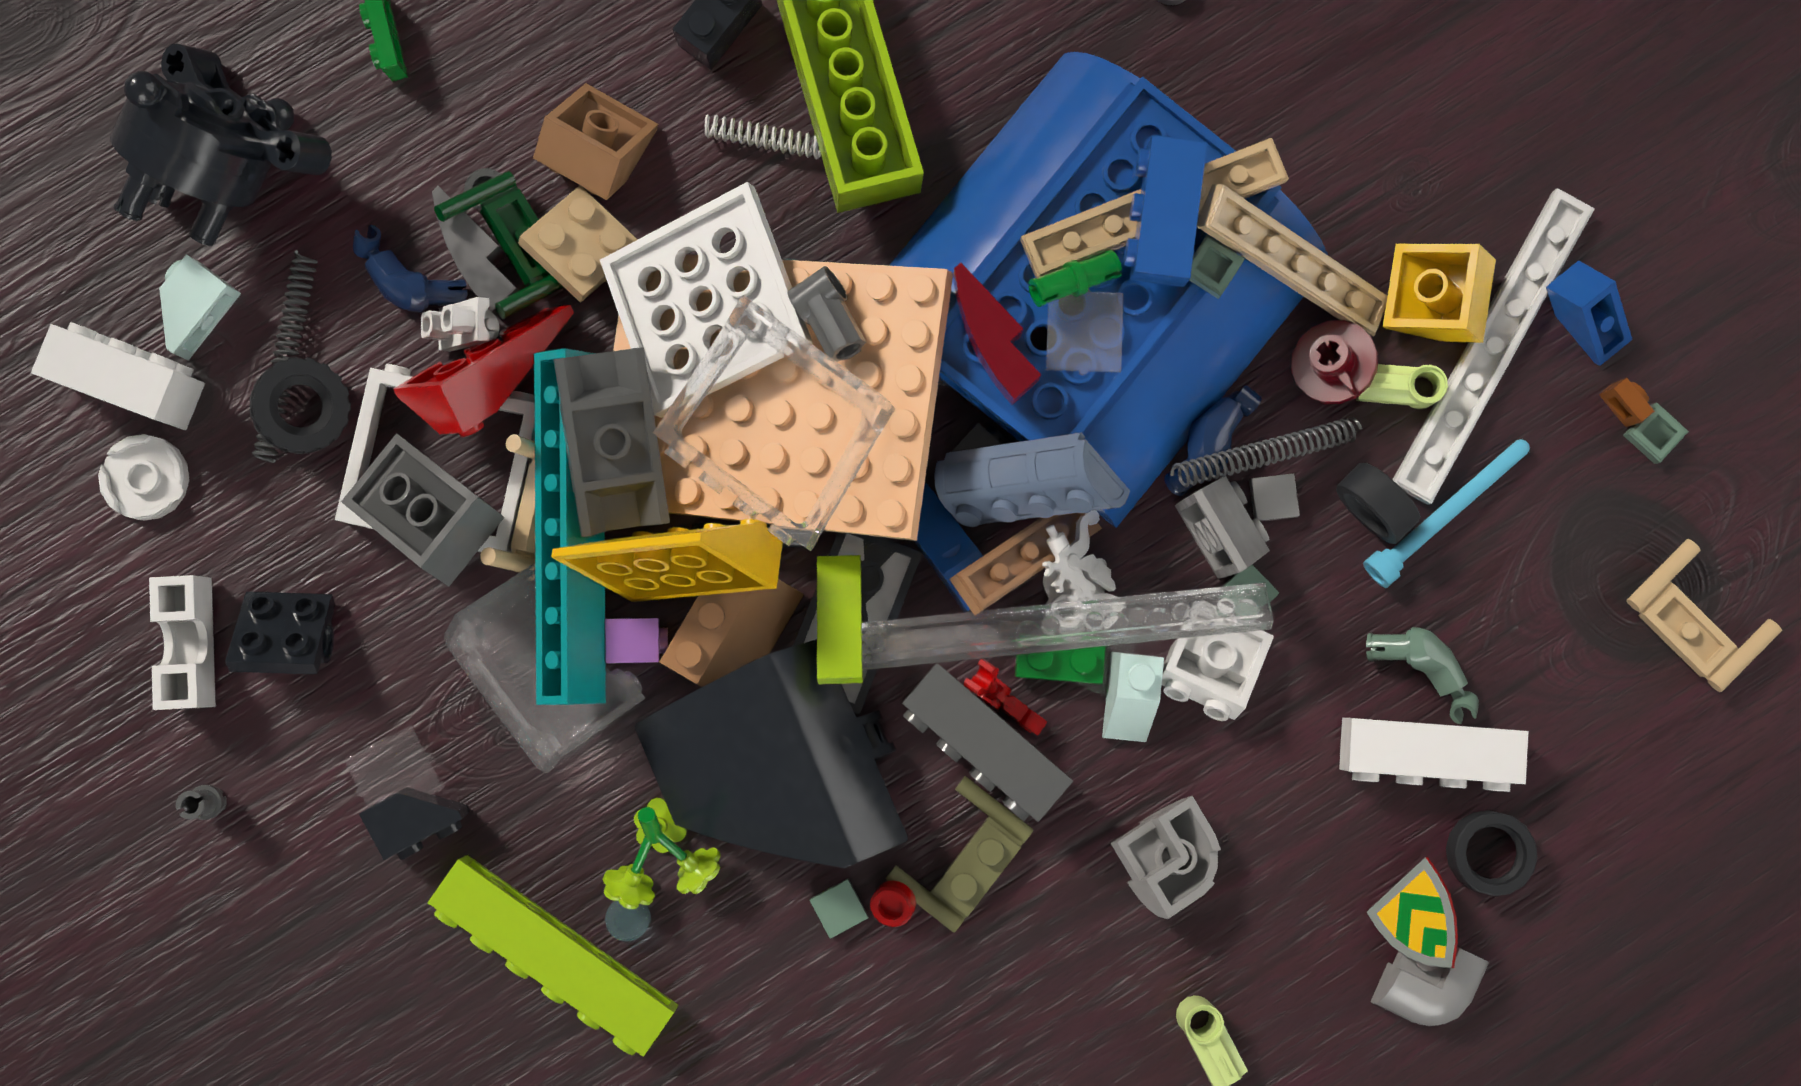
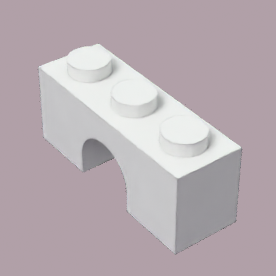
(186, 618)

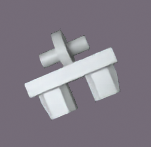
(460, 324)

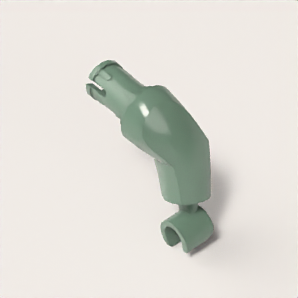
(1430, 656)

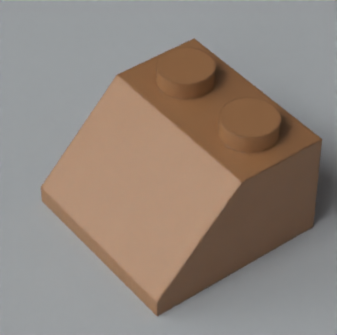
(594, 140)

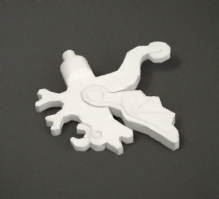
(1073, 565)

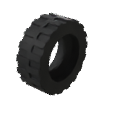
(299, 372)

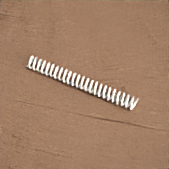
(763, 141)

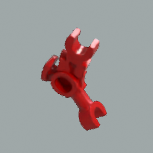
(997, 695)

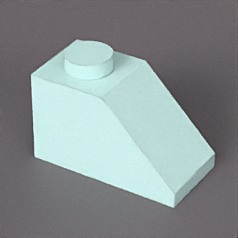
(192, 305)
(1132, 695)

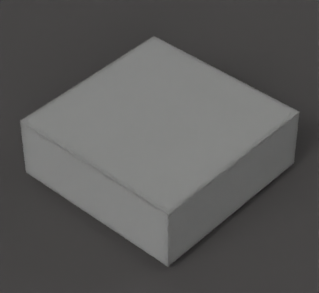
(1274, 497)

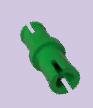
(1075, 278)

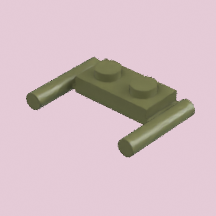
(975, 866)

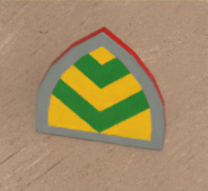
(1419, 917)

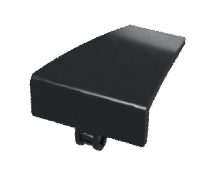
(776, 763)

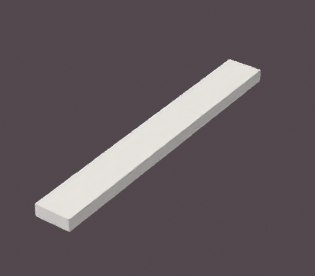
(1485, 363)

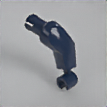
(397, 284)
(1213, 433)

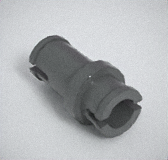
(201, 803)

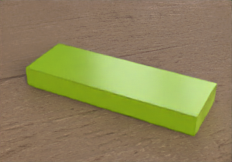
(839, 620)

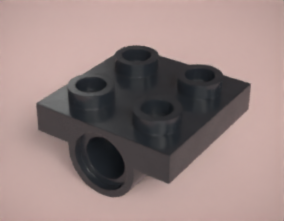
(282, 633)

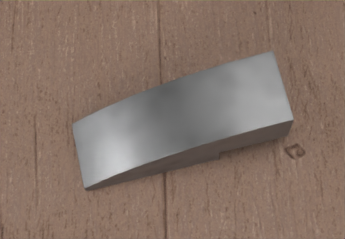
(475, 255)

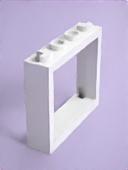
(365, 434)

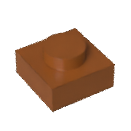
(1627, 401)

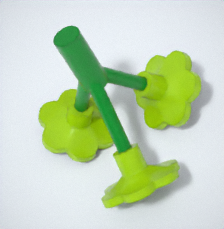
(657, 829)

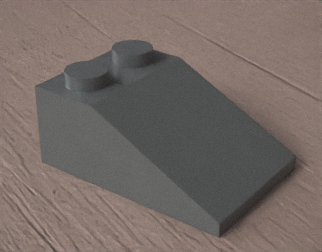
(422, 510)

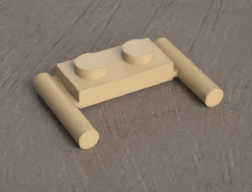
(524, 533)
(1689, 629)

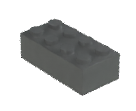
(987, 742)

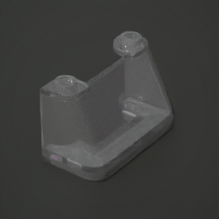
(498, 652)

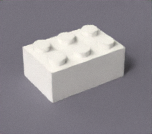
(119, 374)

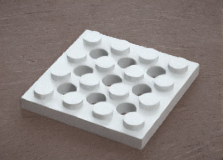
(665, 251)

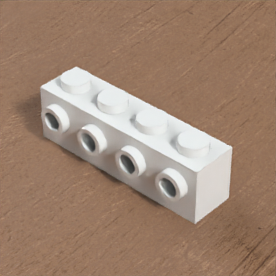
(1433, 751)

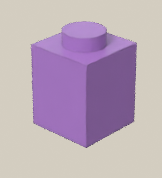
(635, 640)

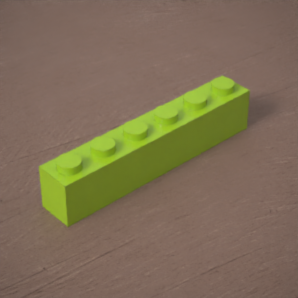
(552, 955)

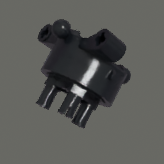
(204, 140)

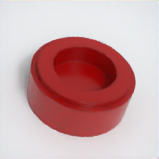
(893, 903)

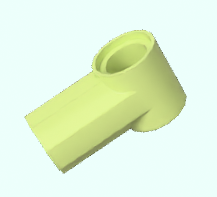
(1396, 386)
(1211, 1042)

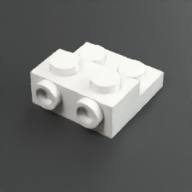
(1216, 670)

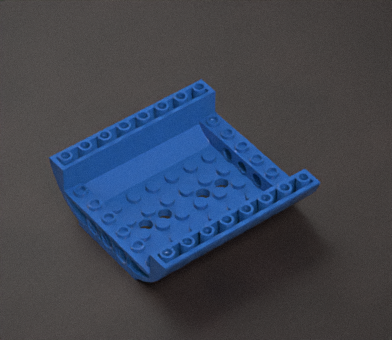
(1180, 345)

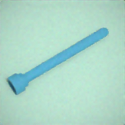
(1385, 565)

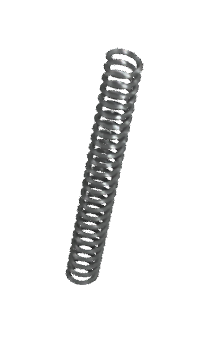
(285, 333)
(1315, 430)

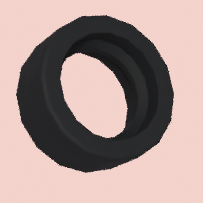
(1378, 503)
(1525, 853)

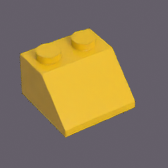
(1440, 291)

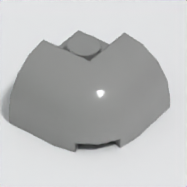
(1170, 857)
(1429, 992)

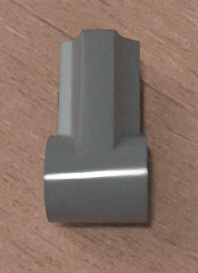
(822, 305)

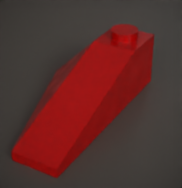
(474, 388)

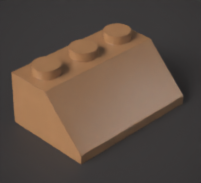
(729, 631)

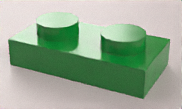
(386, 50)
(1070, 665)

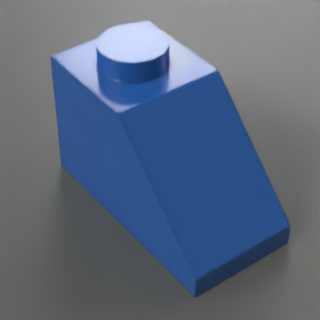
(1590, 311)

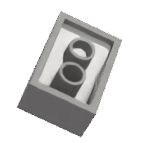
(1224, 527)

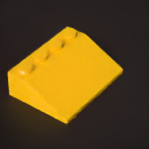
(681, 561)

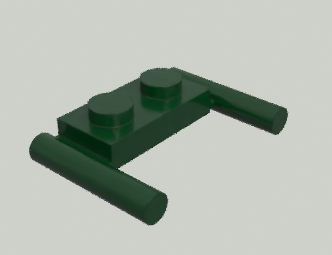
(508, 218)

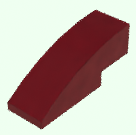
(992, 336)

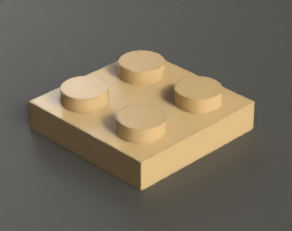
(573, 241)

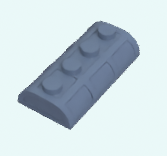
(1027, 481)

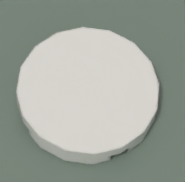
(143, 477)

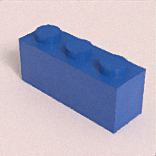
(1166, 210)

